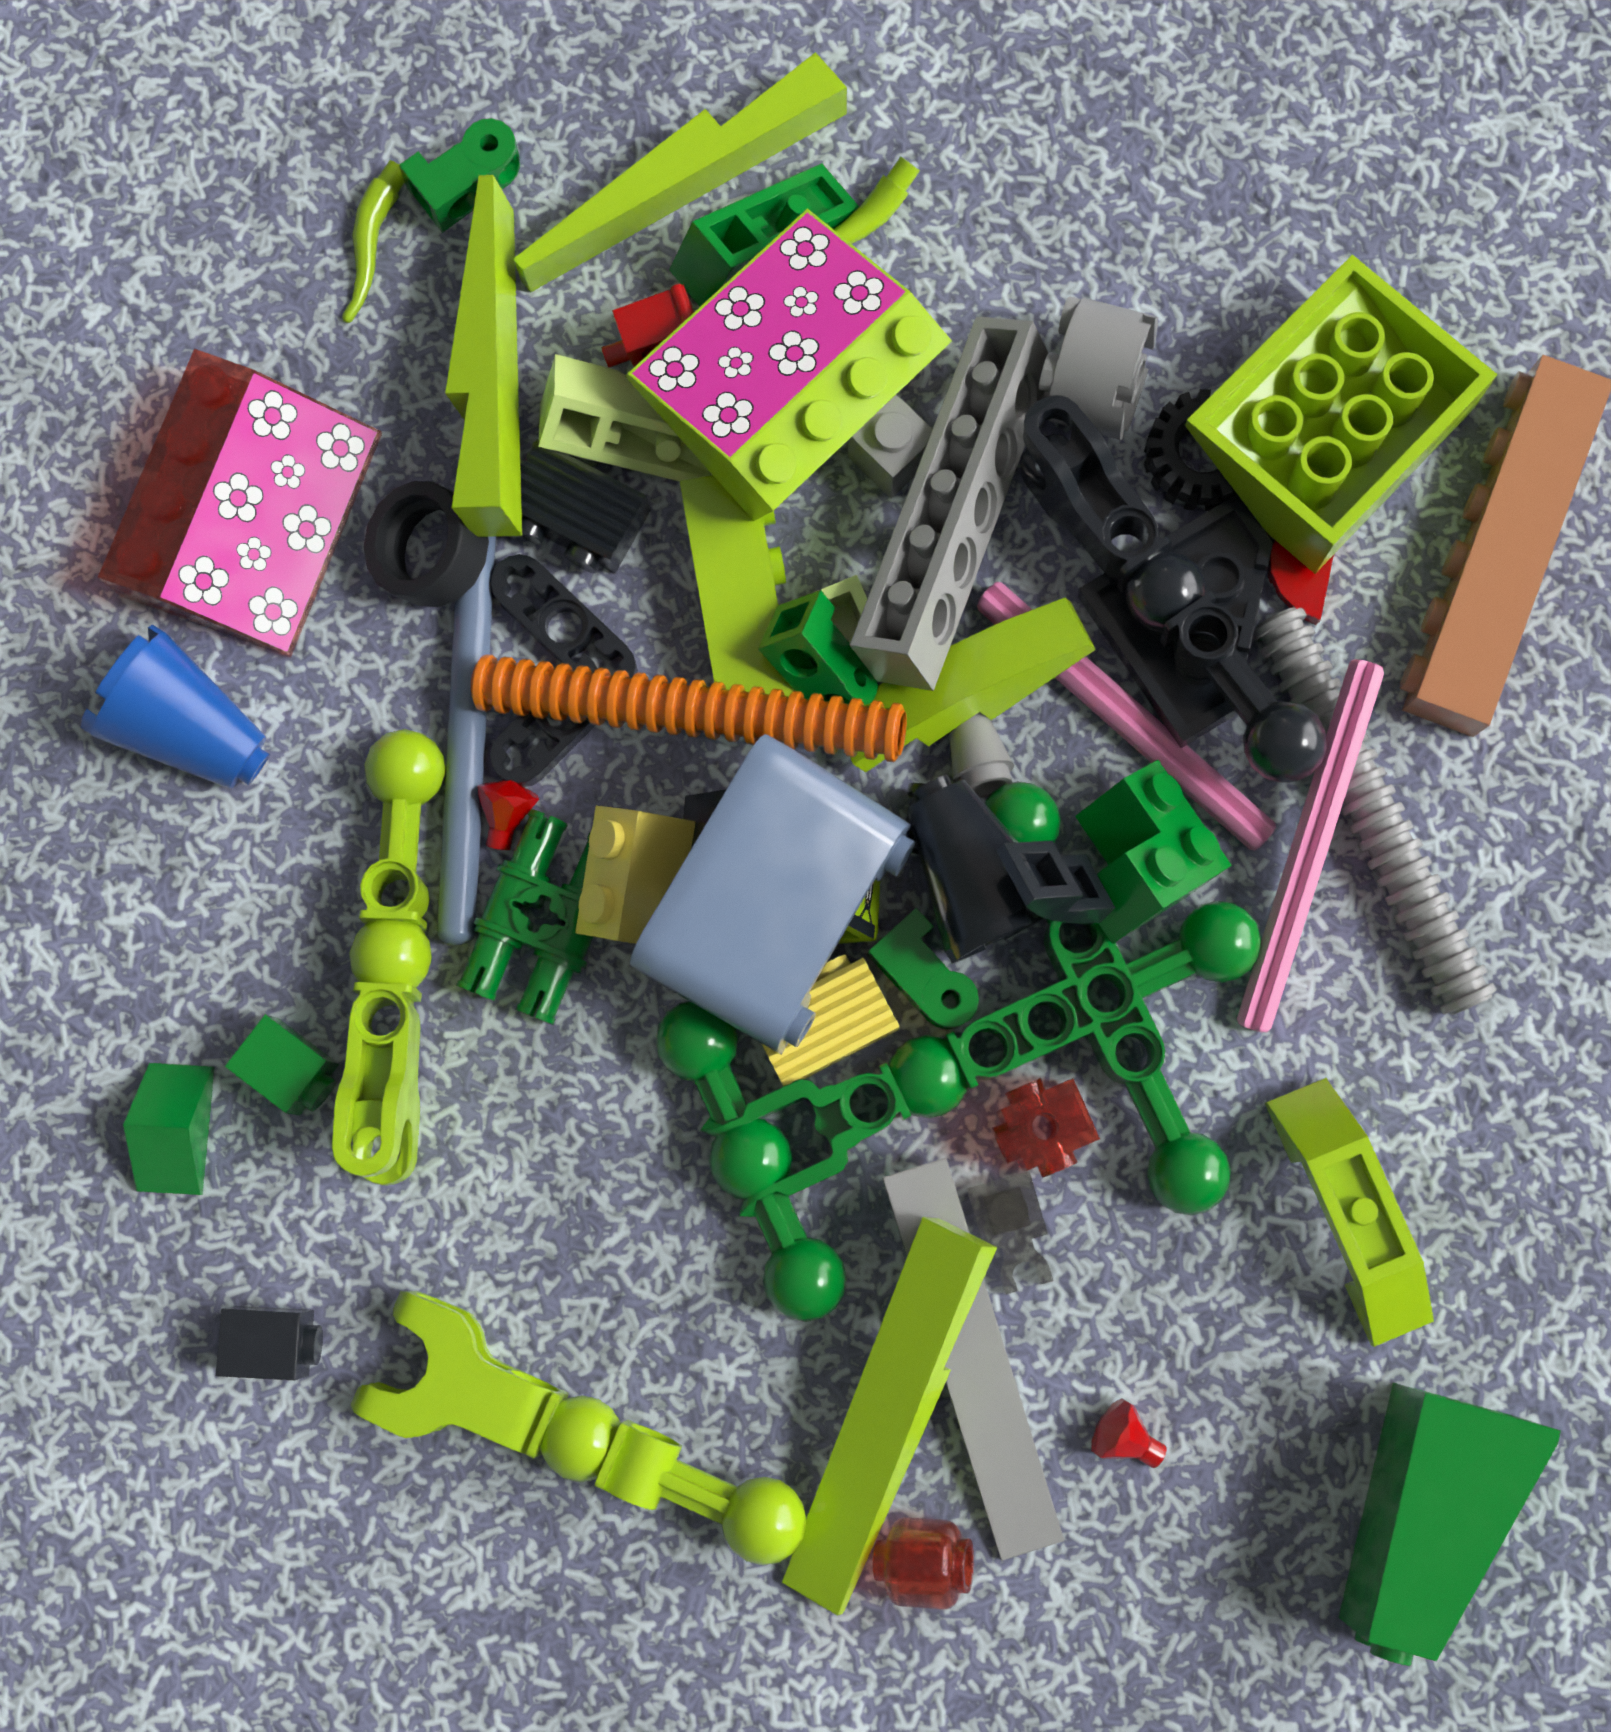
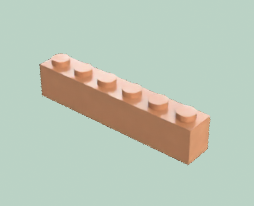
(1506, 546)

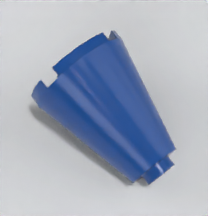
(175, 714)

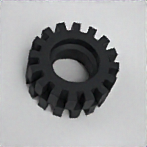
(1167, 466)

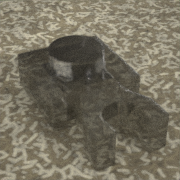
(1010, 1218)

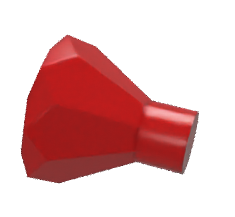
(504, 807)
(1124, 1436)

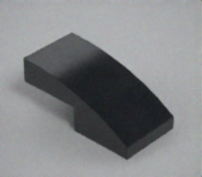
(1056, 884)

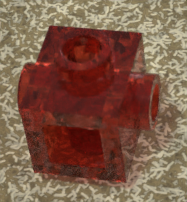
(1068, 1121)

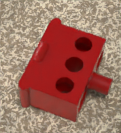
(647, 324)

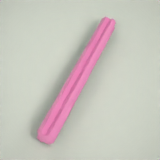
(1147, 734)
(1310, 846)

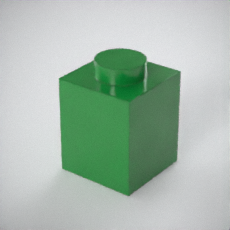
(284, 1067)

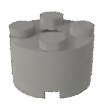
(1100, 362)

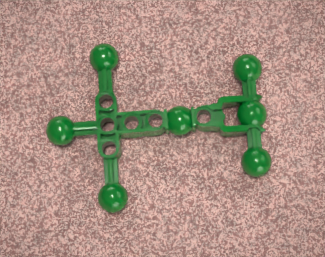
(933, 1074)

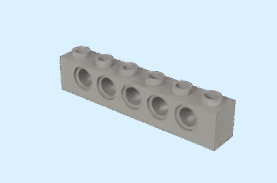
(952, 505)

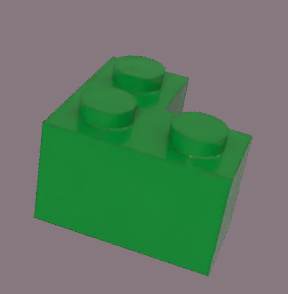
(1151, 847)

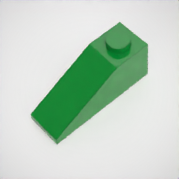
(733, 235)

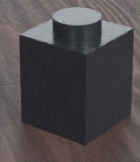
(267, 1343)

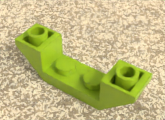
(1359, 1207)

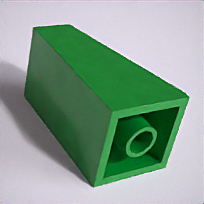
(1436, 1517)

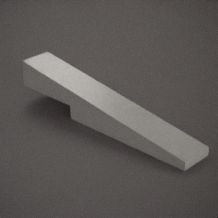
(983, 1385)

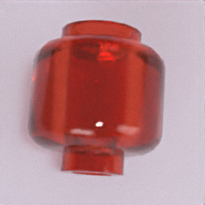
(924, 1563)

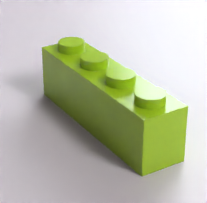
(734, 583)

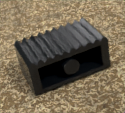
(579, 509)

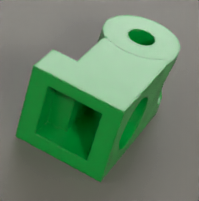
(450, 181)
(814, 653)
(939, 995)

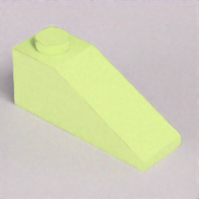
(605, 419)

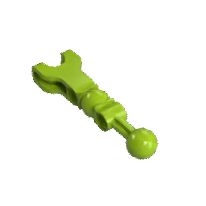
(389, 963)
(573, 1434)

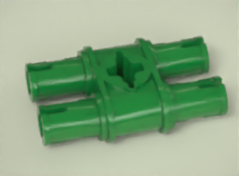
(506, 927)

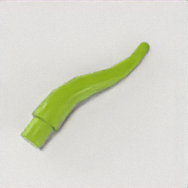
(880, 203)
(370, 215)

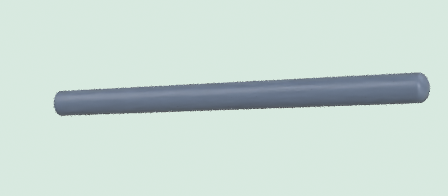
(464, 764)

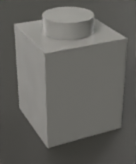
(890, 446)

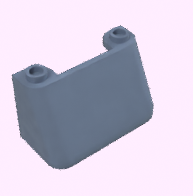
(770, 893)

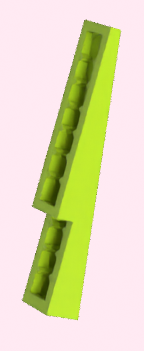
(687, 167)
(485, 372)
(888, 1410)

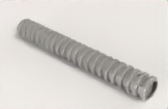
(1380, 824)

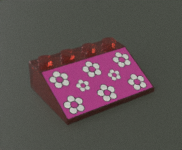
(240, 504)

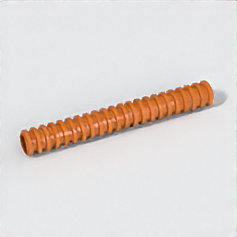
(688, 707)

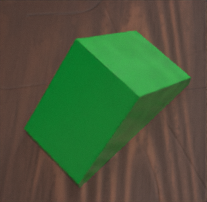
(170, 1128)

